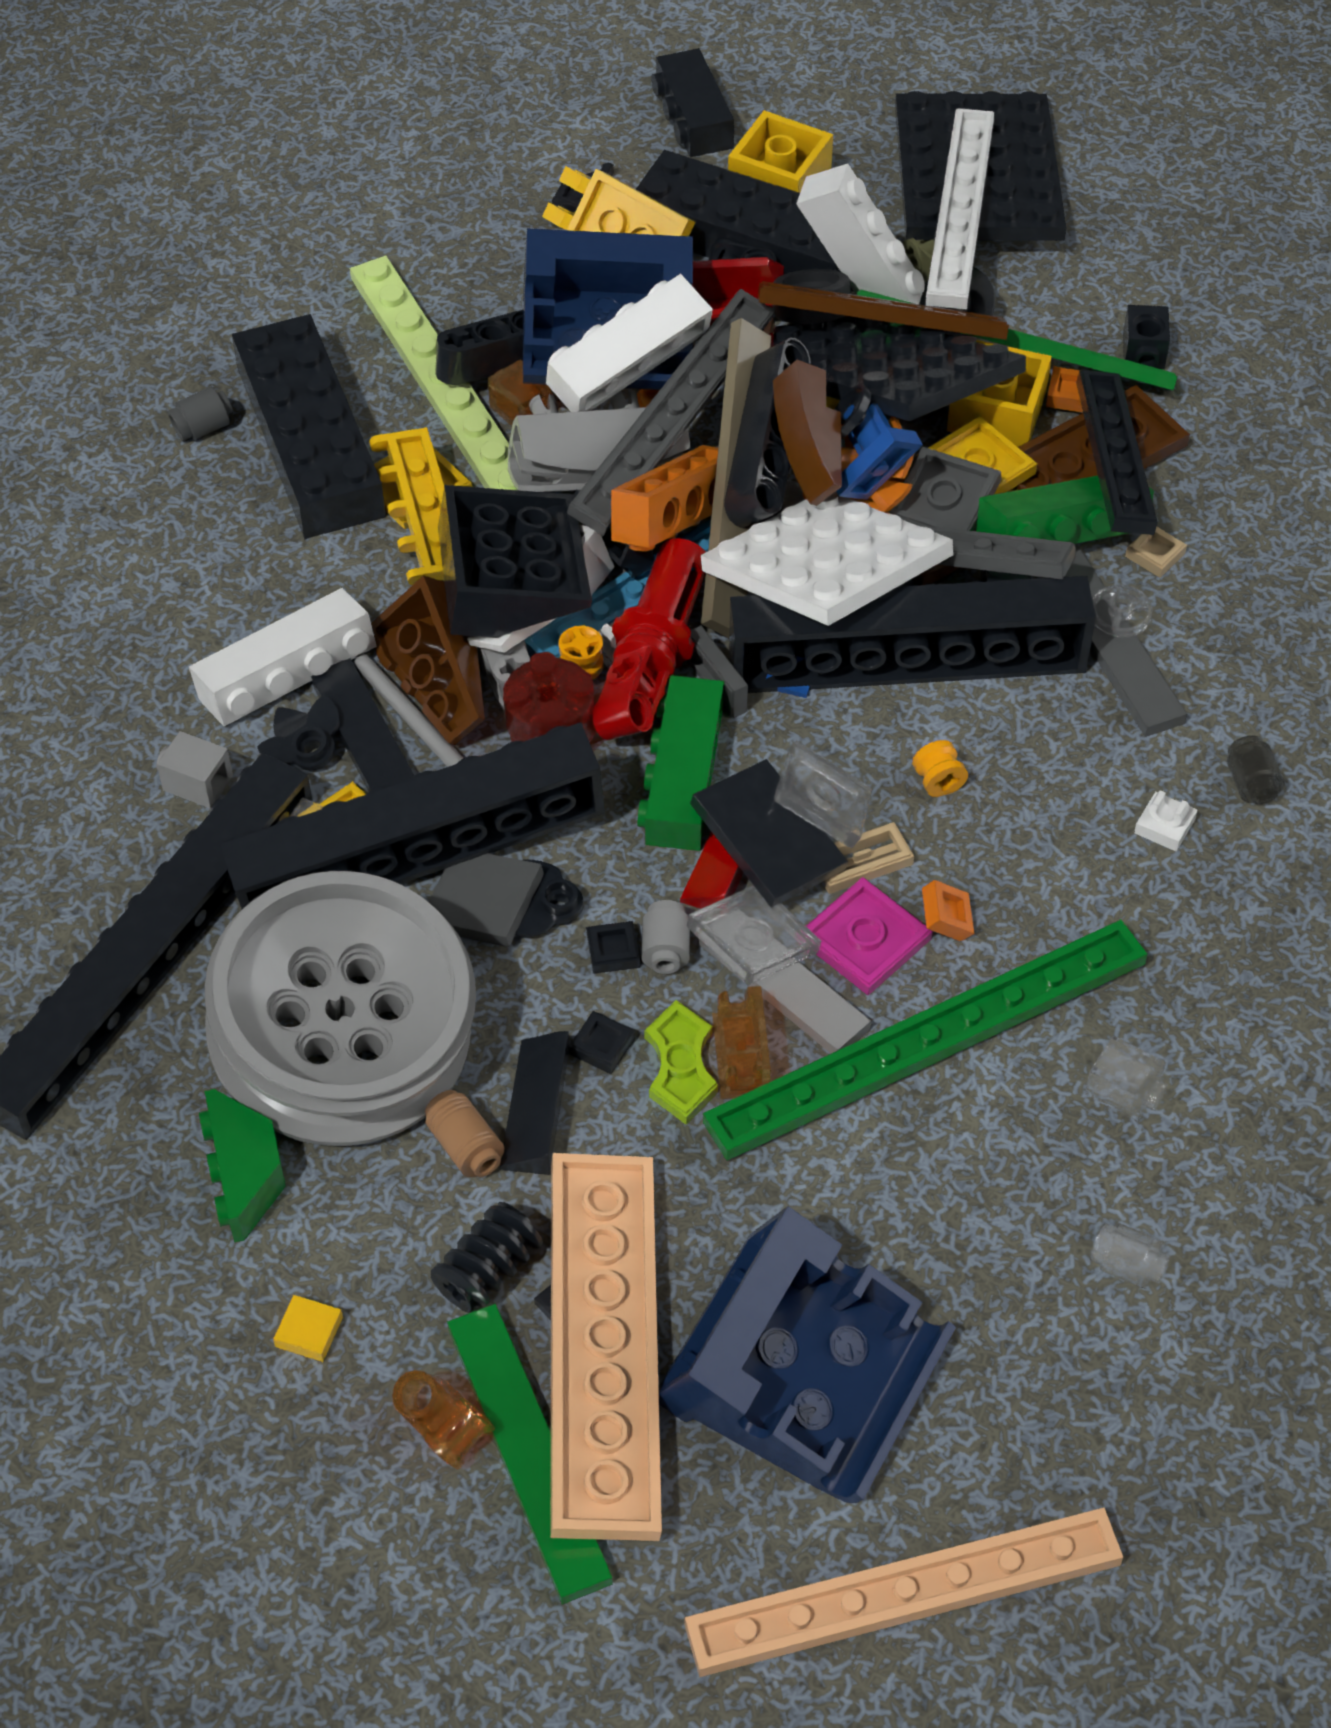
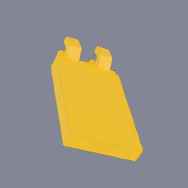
(614, 208)

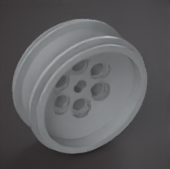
(329, 932)

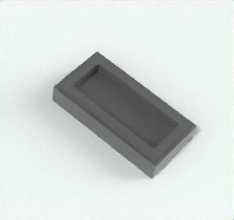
(712, 664)

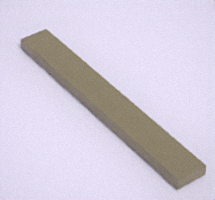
(744, 345)

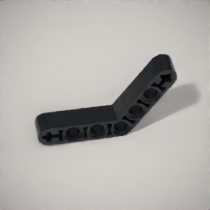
(479, 348)

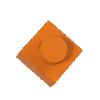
(1063, 390)
(947, 910)

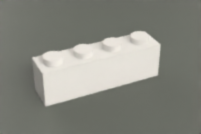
(858, 235)
(628, 345)
(282, 656)

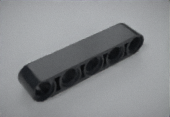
(759, 459)

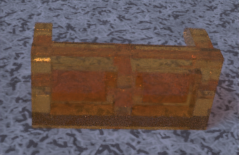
(741, 1044)

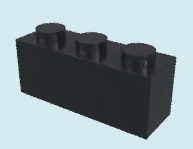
(693, 103)

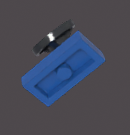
(879, 446)

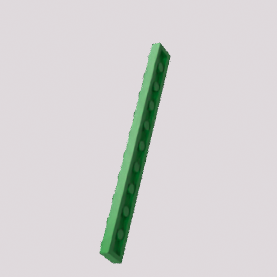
(922, 1039)

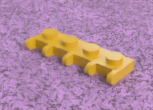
(421, 495)

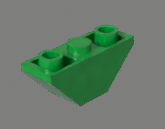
(243, 1162)

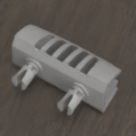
(567, 448)

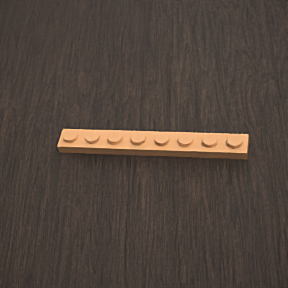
(902, 1592)

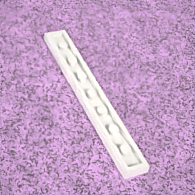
(960, 210)

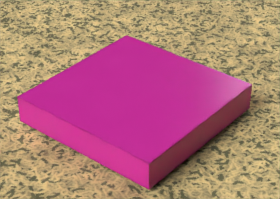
(867, 935)

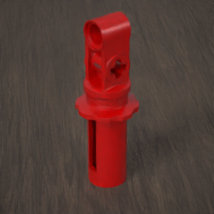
(650, 642)

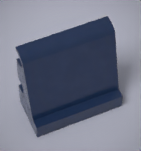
(584, 282)
(806, 1358)

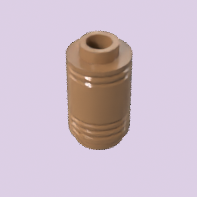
(464, 1134)

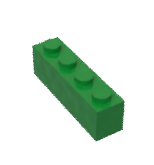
(1056, 512)
(683, 762)

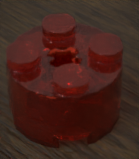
(548, 695)

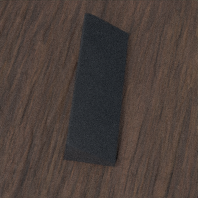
(536, 1104)

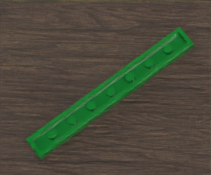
(1073, 354)

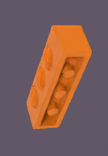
(664, 500)

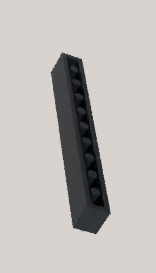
(138, 949)

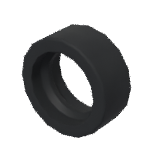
(817, 279)

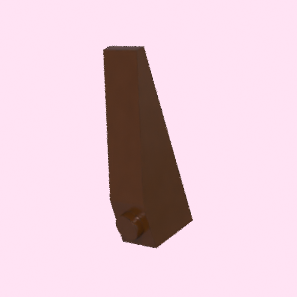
(429, 661)

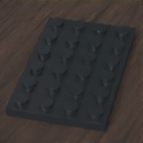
(1022, 173)
(902, 364)

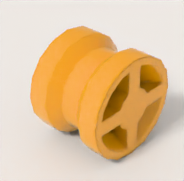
(584, 642)
(940, 768)

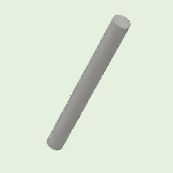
(407, 710)

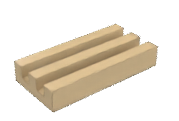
(870, 862)

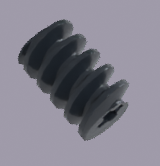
(484, 1254)

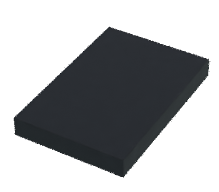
(764, 838)

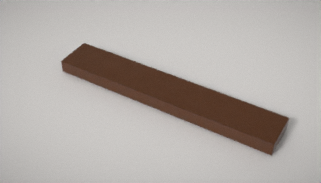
(882, 310)

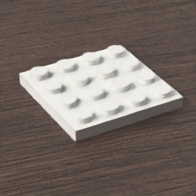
(827, 557)

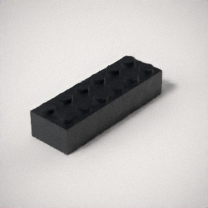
(736, 210)
(308, 426)

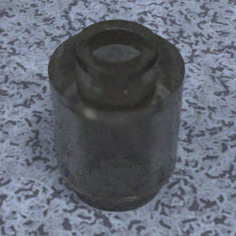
(1254, 770)

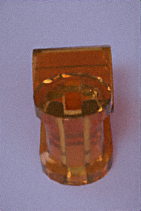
(448, 1421)

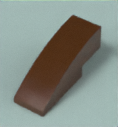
(809, 430)

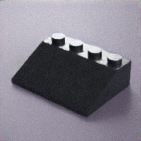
(509, 559)

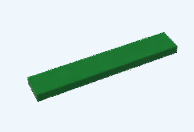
(524, 1447)

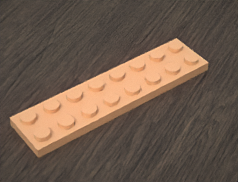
(604, 1350)

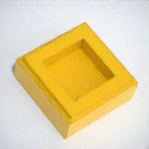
(308, 1328)

